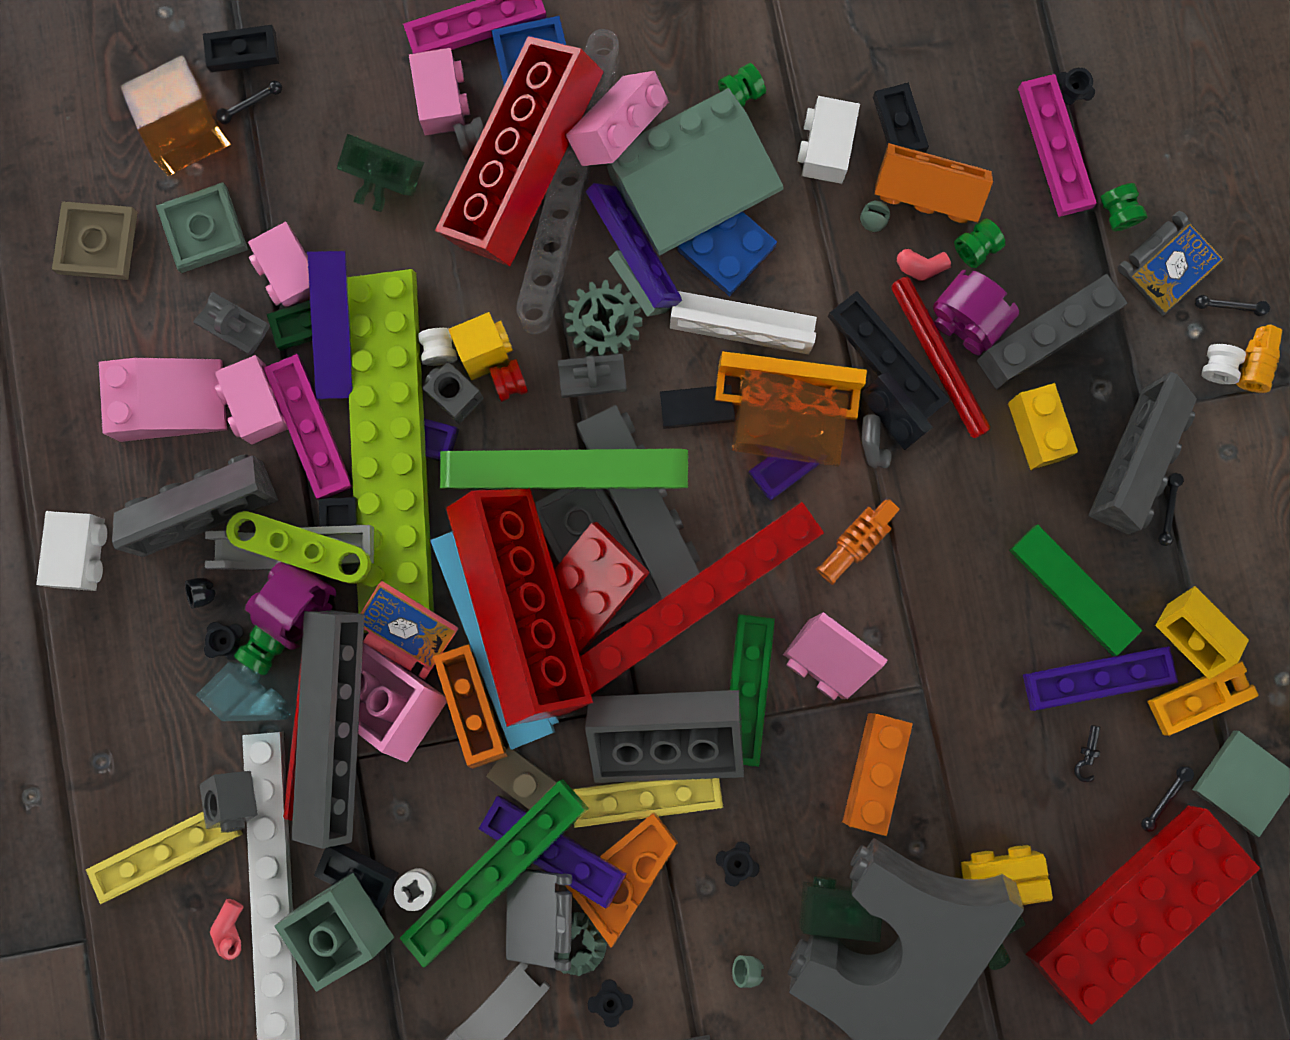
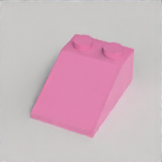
(160, 398)
(832, 657)
(395, 706)

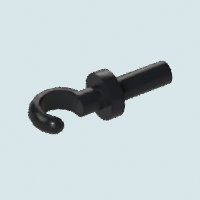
(1089, 752)

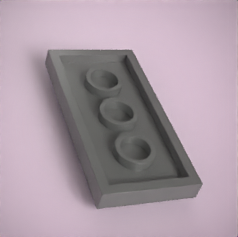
(567, 516)

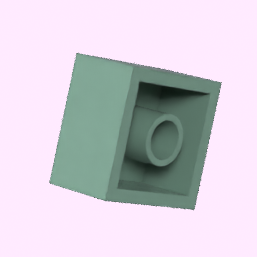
(334, 932)

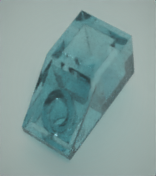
(238, 696)

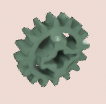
(590, 324)

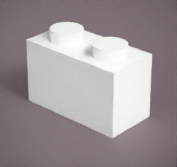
(829, 140)
(71, 551)

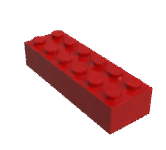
(519, 149)
(518, 605)
(1142, 912)

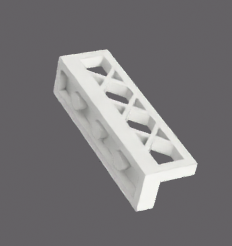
(744, 323)

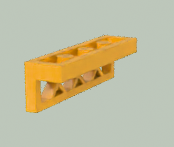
(817, 374)

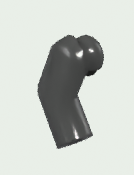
(871, 443)

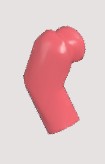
(921, 267)
(224, 930)

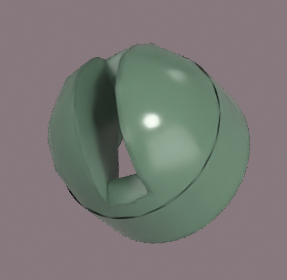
(874, 221)
(747, 971)

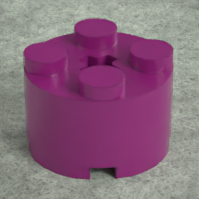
(974, 311)
(284, 598)

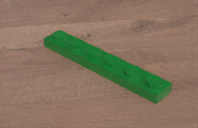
(493, 873)

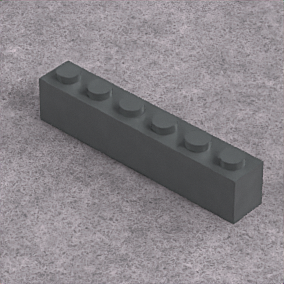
(644, 510)
(328, 728)

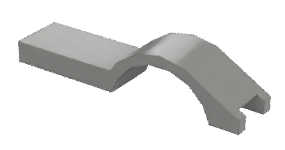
(231, 557)
(503, 1008)

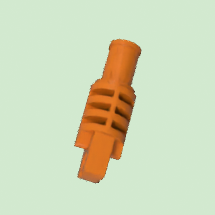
(858, 540)

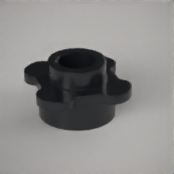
(1079, 77)
(213, 638)
(737, 874)
(610, 991)

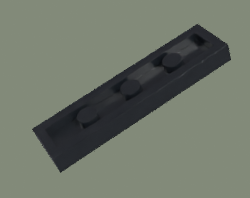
(886, 353)

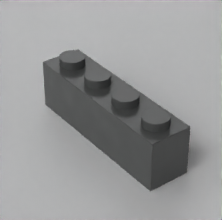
(1051, 331)

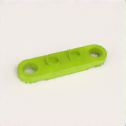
(298, 547)

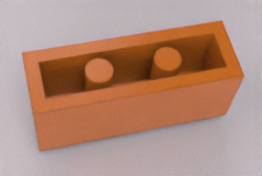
(933, 184)
(470, 707)
(877, 773)

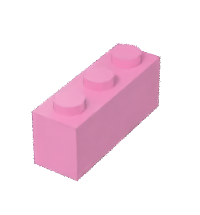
(617, 118)

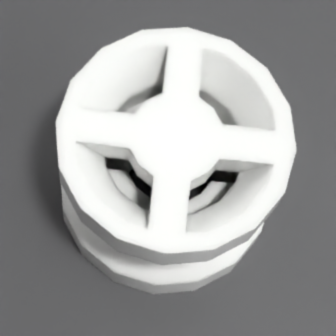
(437, 347)
(1223, 364)
(418, 882)

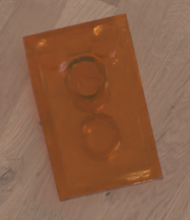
(174, 116)
(789, 419)

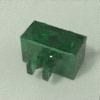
(379, 167)
(834, 912)

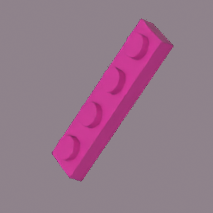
(469, 23)
(1057, 145)
(308, 427)

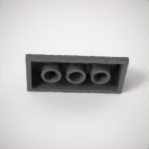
(1144, 455)
(192, 507)
(665, 736)

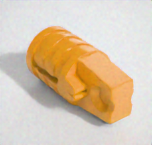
(1261, 360)

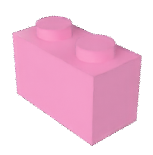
(437, 90)
(284, 264)
(250, 400)

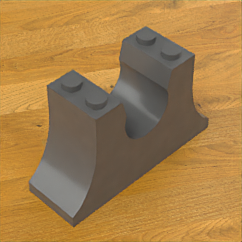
(943, 945)

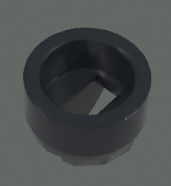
(199, 592)

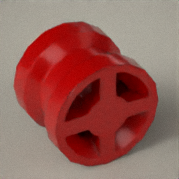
(508, 380)

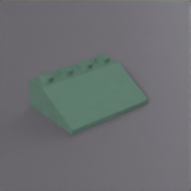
(694, 171)

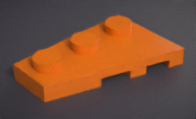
(642, 857)

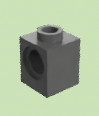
(460, 405)
(228, 801)

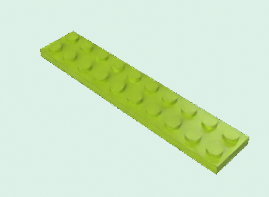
(389, 433)

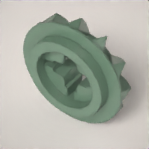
(584, 960)

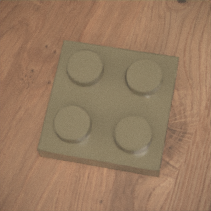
(94, 240)

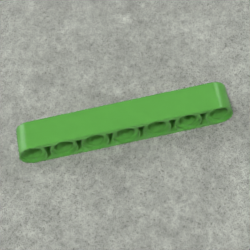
(565, 469)

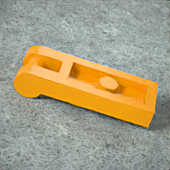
(1201, 699)

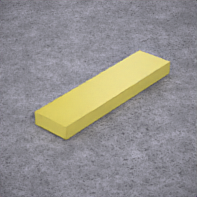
(641, 798)
(155, 857)

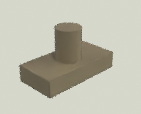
(521, 778)

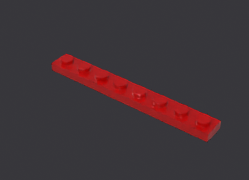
(699, 596)

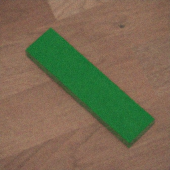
(1075, 590)
(751, 678)

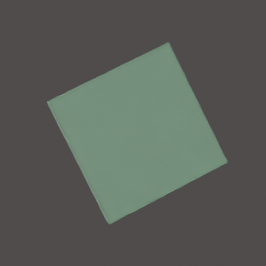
(202, 227)
(1245, 783)

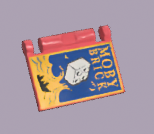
(405, 629)

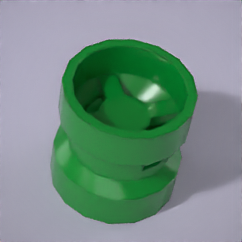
(745, 84)
(1123, 207)
(976, 245)
(256, 657)

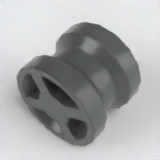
(468, 136)

